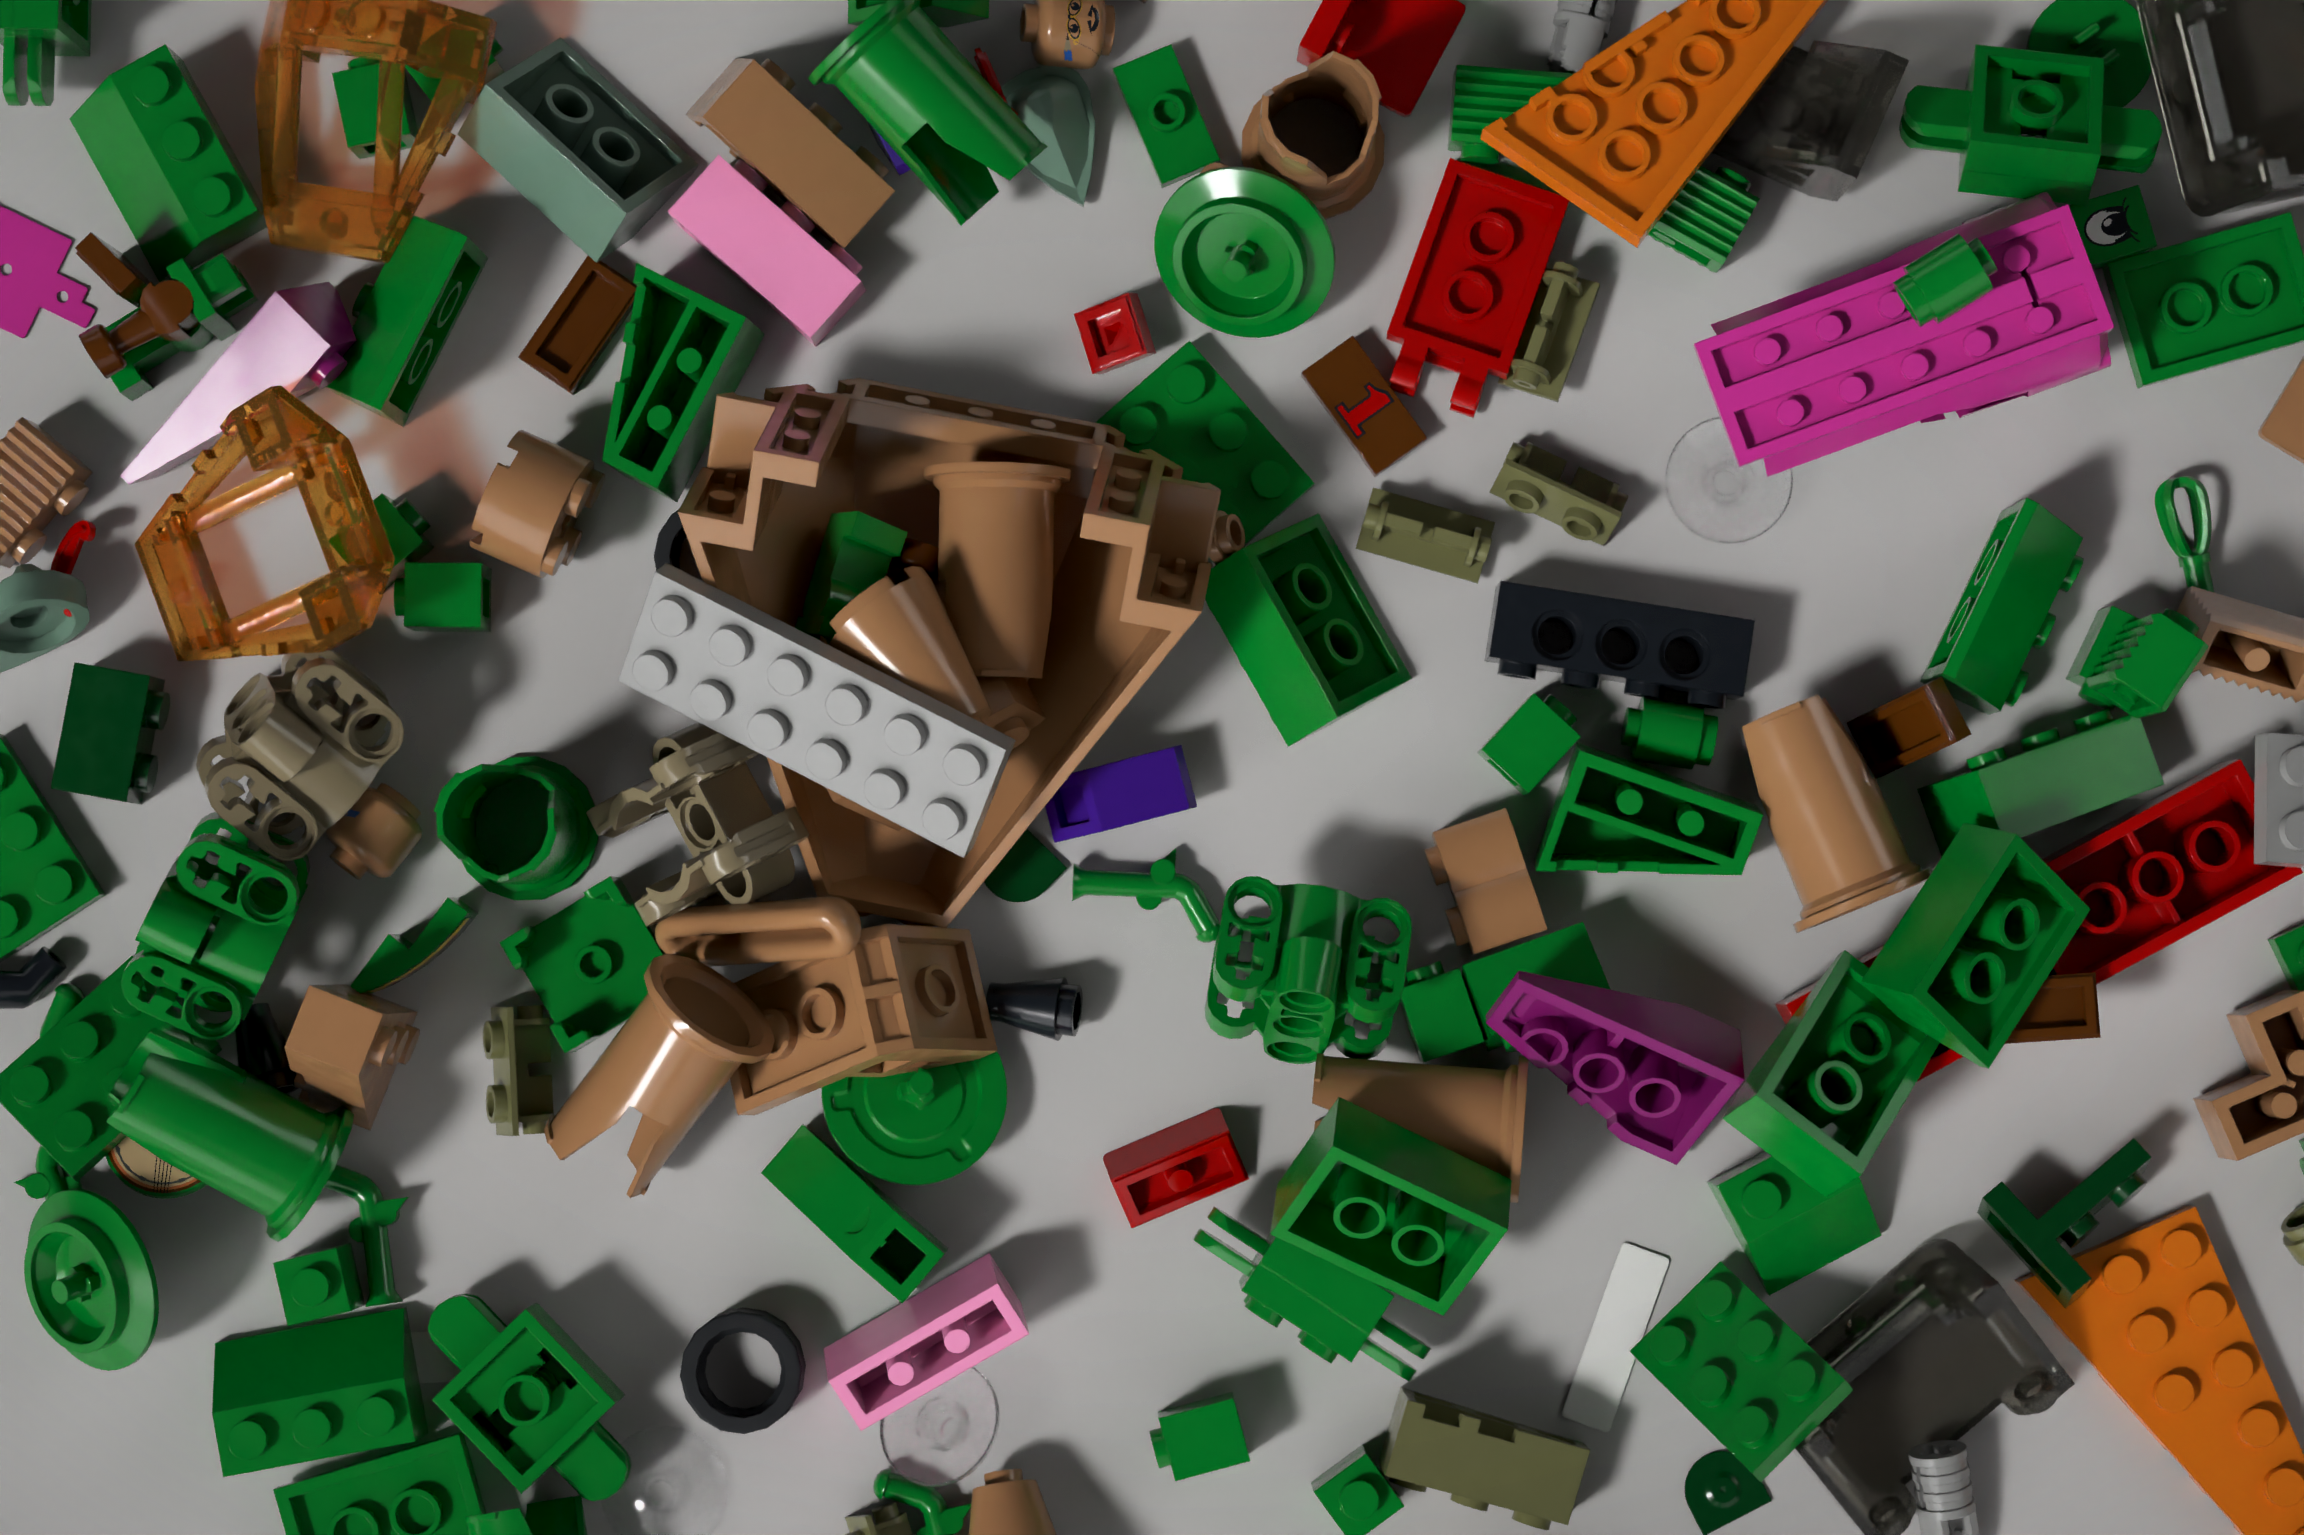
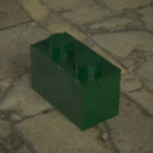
(110, 734)

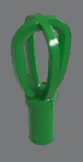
(2193, 561)

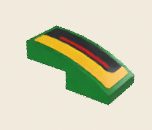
(400, 959)

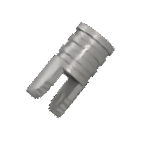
(1579, 33)
(1943, 1488)

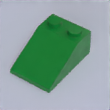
(1832, 1080)

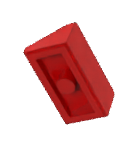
(1175, 1167)

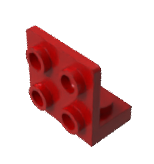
(1390, 37)

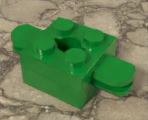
(32, 38)
(2035, 95)
(1316, 1296)
(529, 1397)

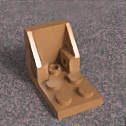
(881, 1011)

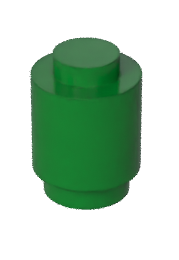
(1946, 280)
(1669, 733)

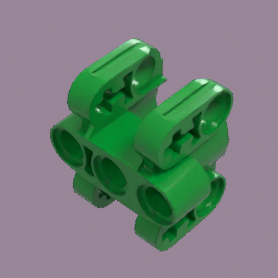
(213, 929)
(1307, 971)

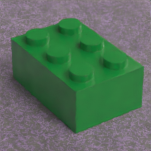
(1391, 1206)

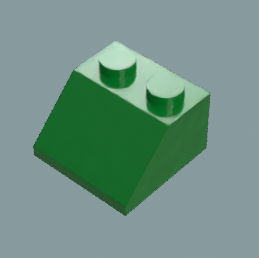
(1788, 1223)

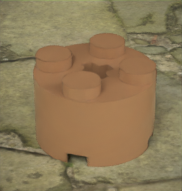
(534, 505)

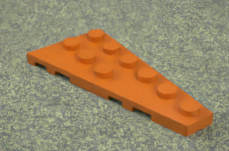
(1650, 107)
(2186, 1365)

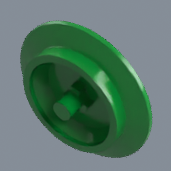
(1244, 252)
(918, 1122)
(91, 1279)

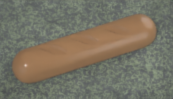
(762, 931)

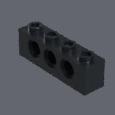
(1718, 640)

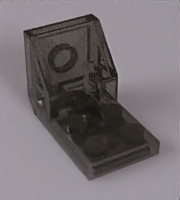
(1816, 117)

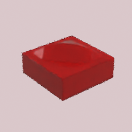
(1115, 333)

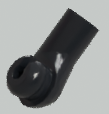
(23, 987)

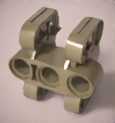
(298, 749)
(721, 817)

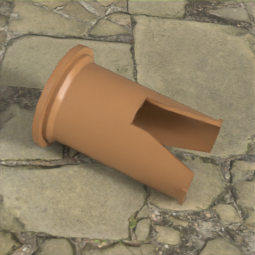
(1345, 84)
(998, 560)
(1826, 813)
(664, 1064)
(1454, 1106)

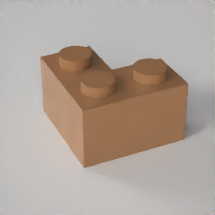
(2270, 1100)

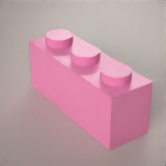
(769, 248)
(925, 1341)

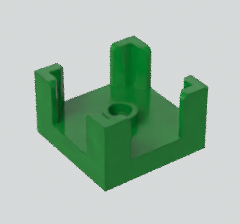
(587, 963)

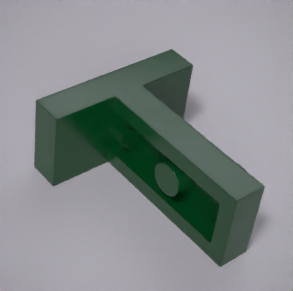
(2069, 1221)

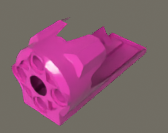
(1856, 364)

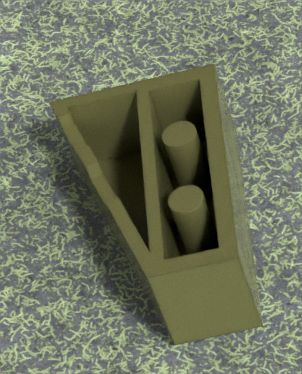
(1482, 1459)

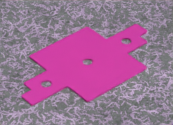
(34, 280)

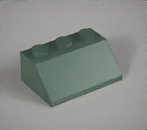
(576, 148)

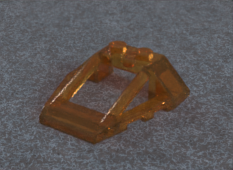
(417, 33)
(305, 453)

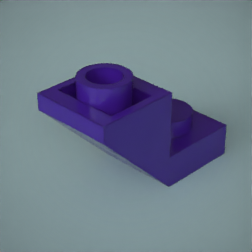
(1121, 794)

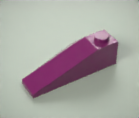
(1635, 1059)

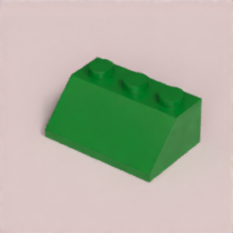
(168, 163)
(408, 318)
(2006, 607)
(1303, 629)
(1977, 943)
(316, 1392)

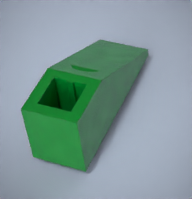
(854, 1213)

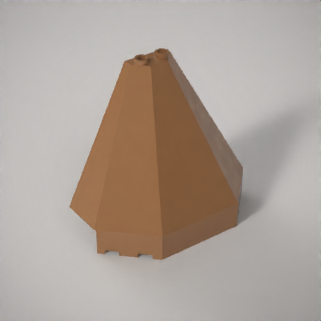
(1123, 591)

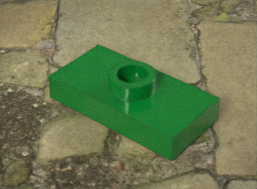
(1166, 115)

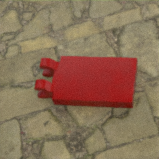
(1473, 280)

